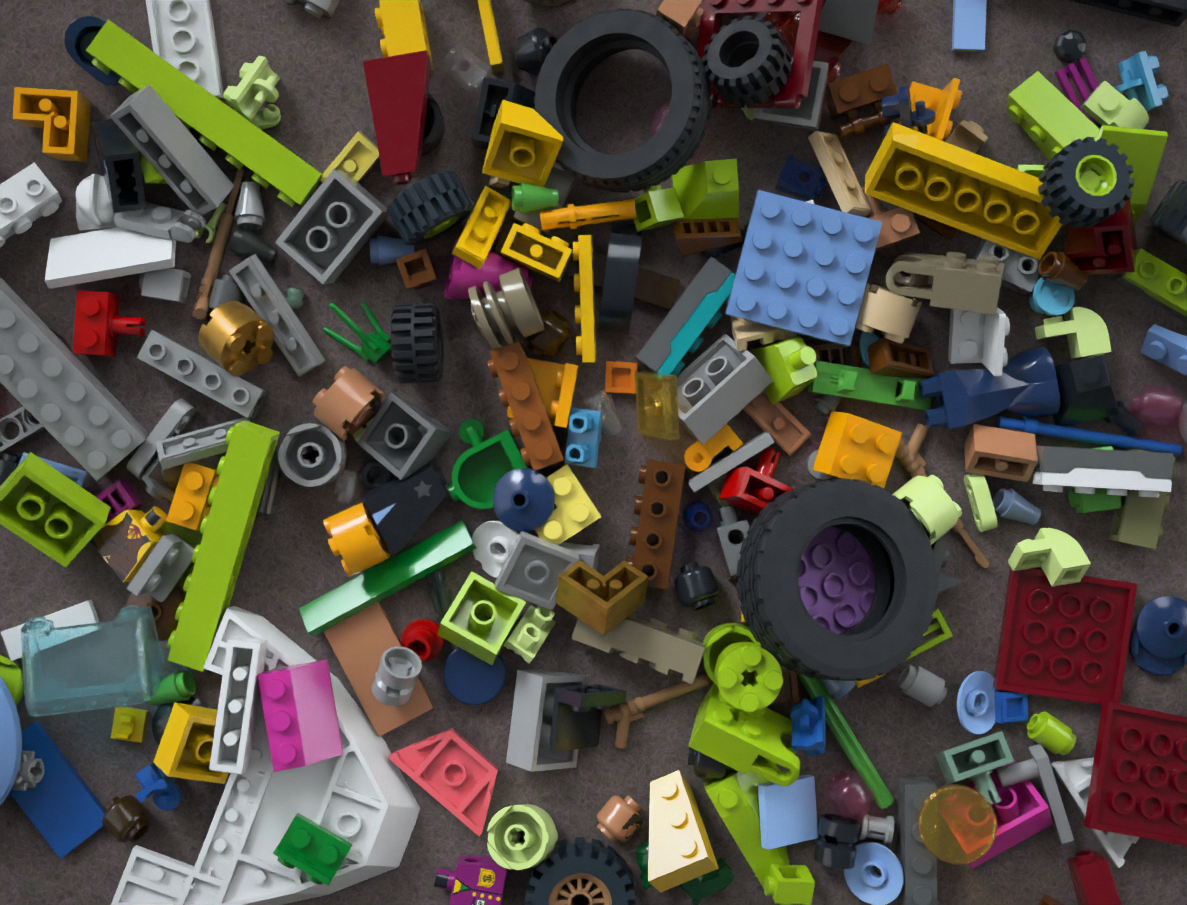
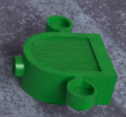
(483, 465)

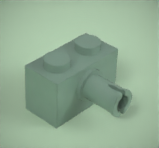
(976, 763)

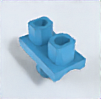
(1140, 82)
(583, 437)

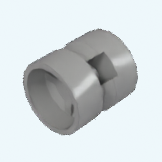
(396, 676)

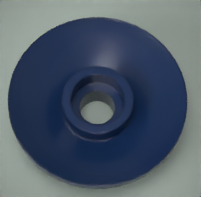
(538, 496)
(1154, 622)

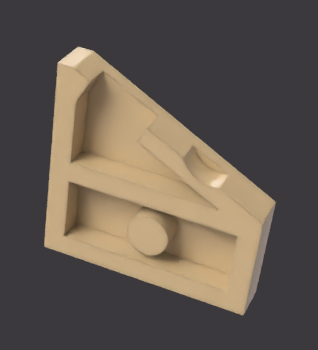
(747, 331)

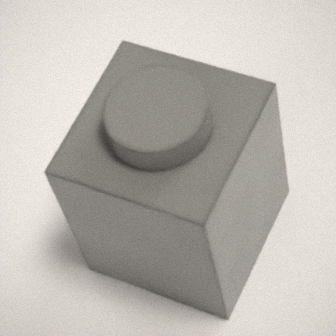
(166, 285)

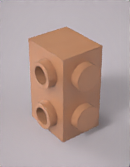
(682, 15)
(1000, 453)

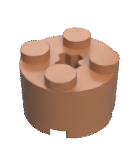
(347, 402)

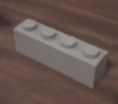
(172, 150)

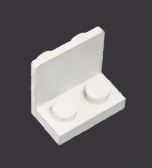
(979, 339)

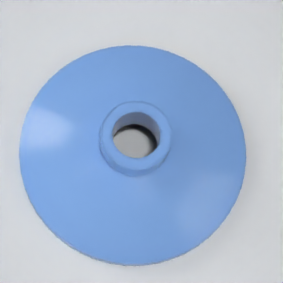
(977, 702)
(867, 884)

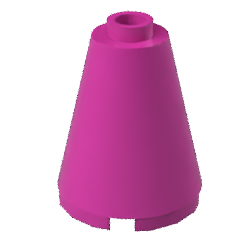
(465, 275)

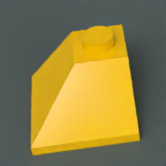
(521, 146)

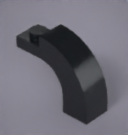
(620, 278)

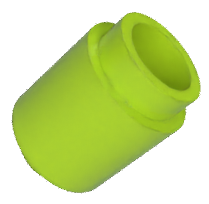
(1051, 733)

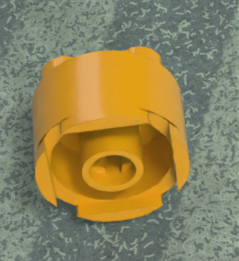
(356, 539)

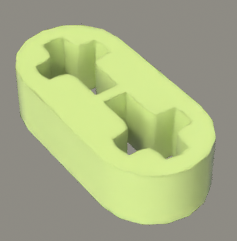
(980, 502)

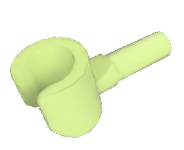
(212, 224)

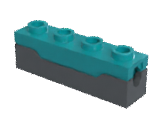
(687, 319)

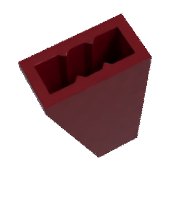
(398, 108)
(1093, 879)

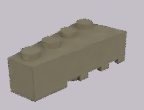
(649, 642)

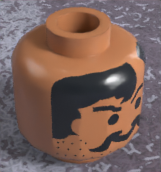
(619, 818)

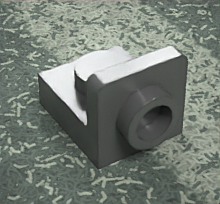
(160, 481)

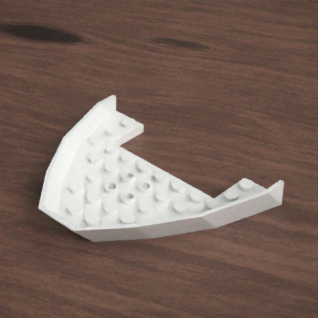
(350, 794)

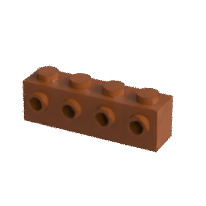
(527, 406)

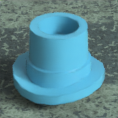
(1051, 298)

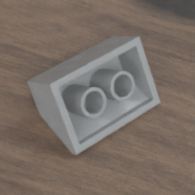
(718, 387)
(533, 720)

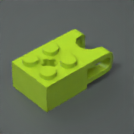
(745, 739)

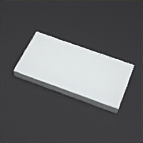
(186, 39)
(105, 256)

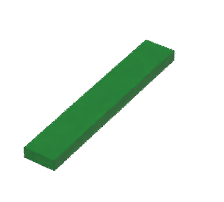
(387, 578)

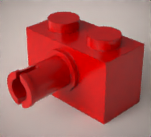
(99, 324)
(754, 488)

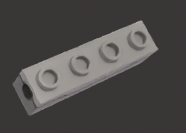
(203, 374)

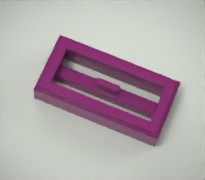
(1066, 87)

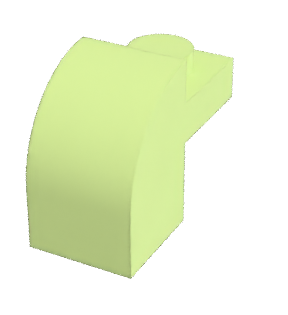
(1114, 109)
(1084, 329)
(1055, 553)

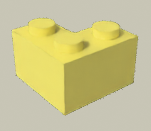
(573, 508)

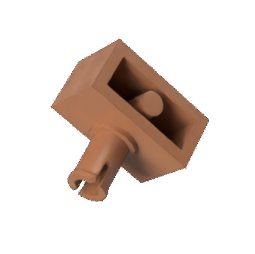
(896, 226)

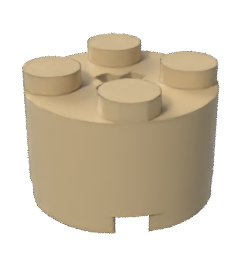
(887, 312)

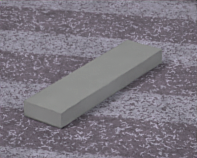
(274, 309)

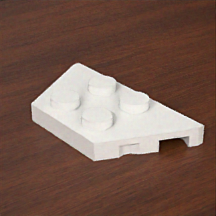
(1076, 779)

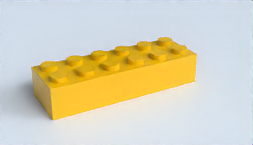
(961, 190)

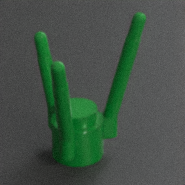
(373, 345)

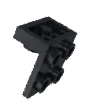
(579, 713)

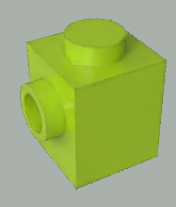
(657, 208)

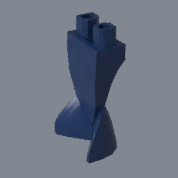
(968, 396)

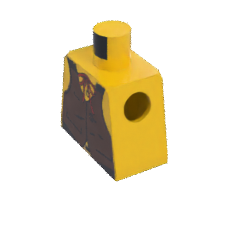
(129, 540)

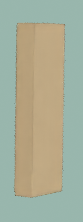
(839, 173)

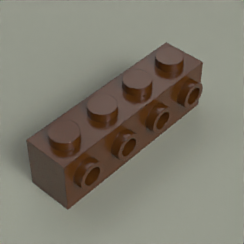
(657, 520)

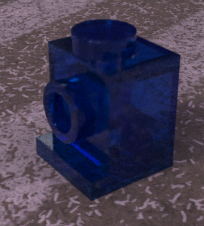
(790, 184)

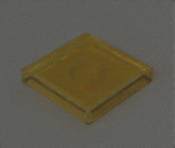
(657, 405)

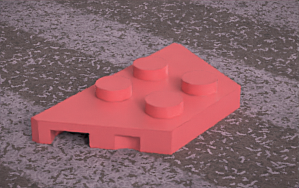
(451, 774)

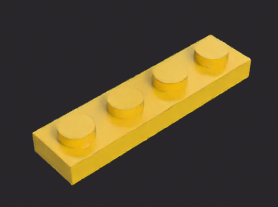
(585, 285)

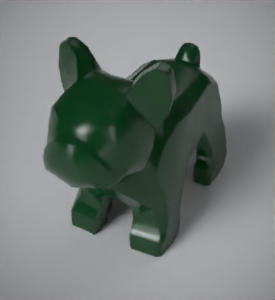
(696, 888)

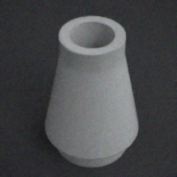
(250, 208)

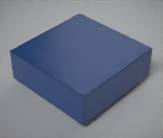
(1010, 707)

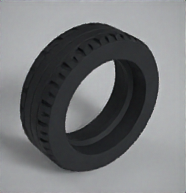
(580, 53)

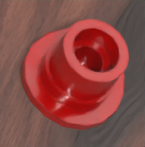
(423, 638)

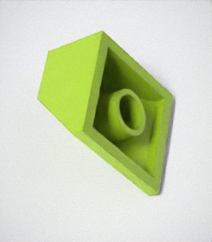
(708, 190)

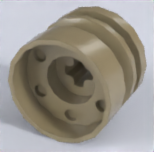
(505, 309)

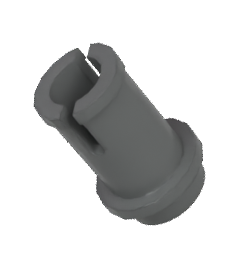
(826, 404)

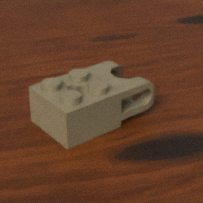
(948, 280)

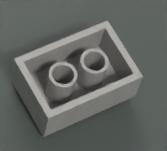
(332, 227)

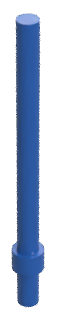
(1032, 426)

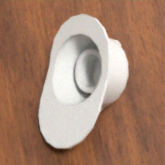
(93, 204)

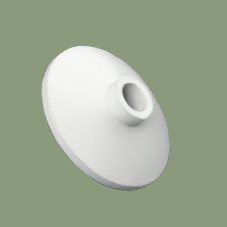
(489, 541)

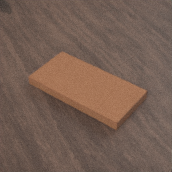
(359, 648)

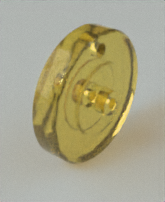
(957, 824)

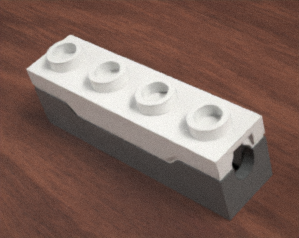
(1103, 469)

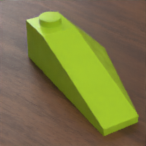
(738, 806)

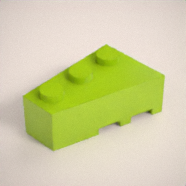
(1048, 115)

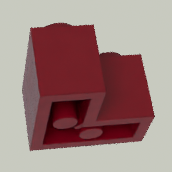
(1105, 246)

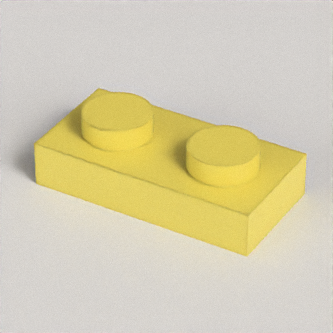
(355, 158)

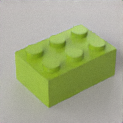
(50, 510)

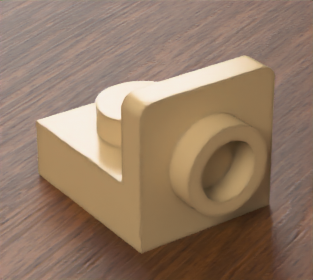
(967, 136)

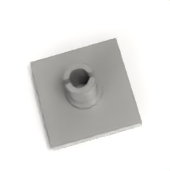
(534, 570)

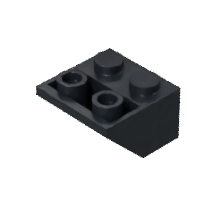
(490, 99)

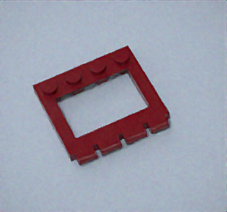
(798, 82)

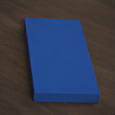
(61, 802)

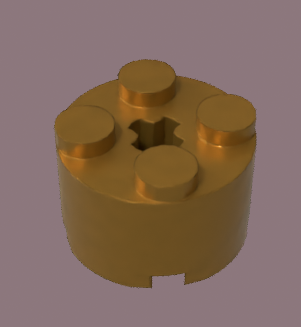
(237, 338)

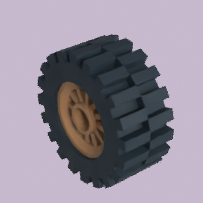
(581, 862)

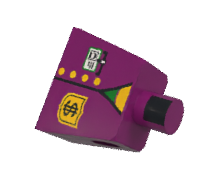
(475, 881)

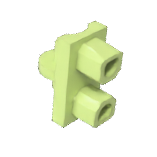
(254, 89)
(531, 632)

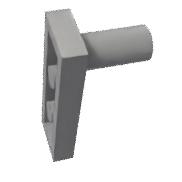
(1040, 767)

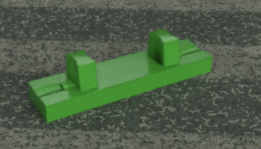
(862, 385)

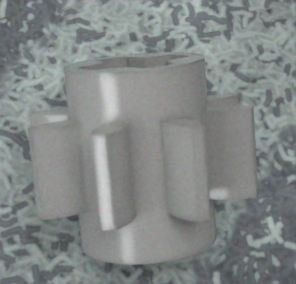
(30, 771)

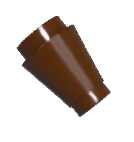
(1061, 271)

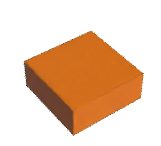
(620, 377)

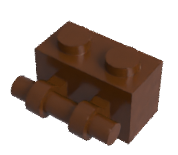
(858, 93)

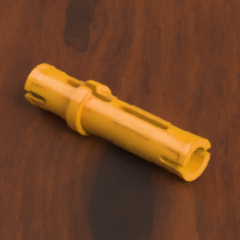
(580, 215)

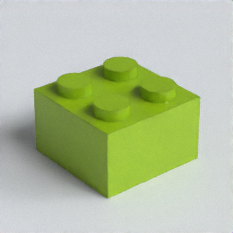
(481, 618)

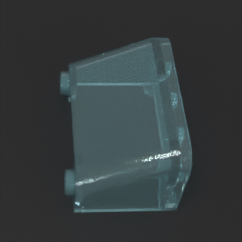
(91, 663)

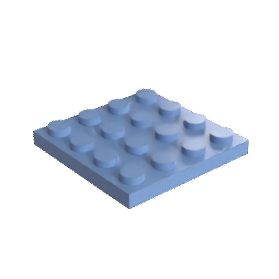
(803, 268)

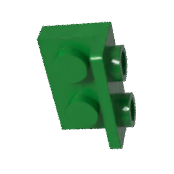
(312, 850)

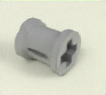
(877, 828)

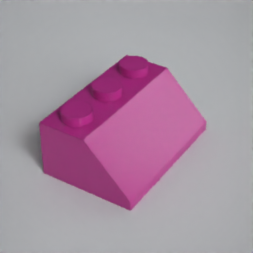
(300, 714)
(1017, 815)

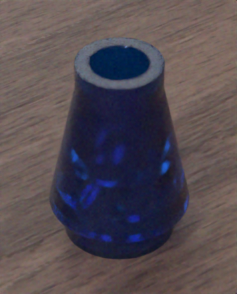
(689, 513)

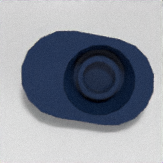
(78, 38)

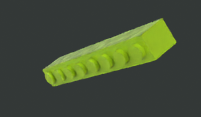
(206, 114)
(223, 542)

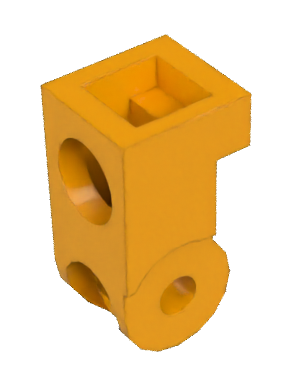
(699, 456)

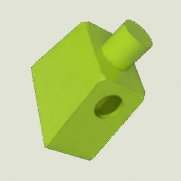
(788, 365)

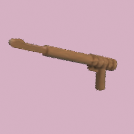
(216, 255)
(914, 464)
(634, 709)

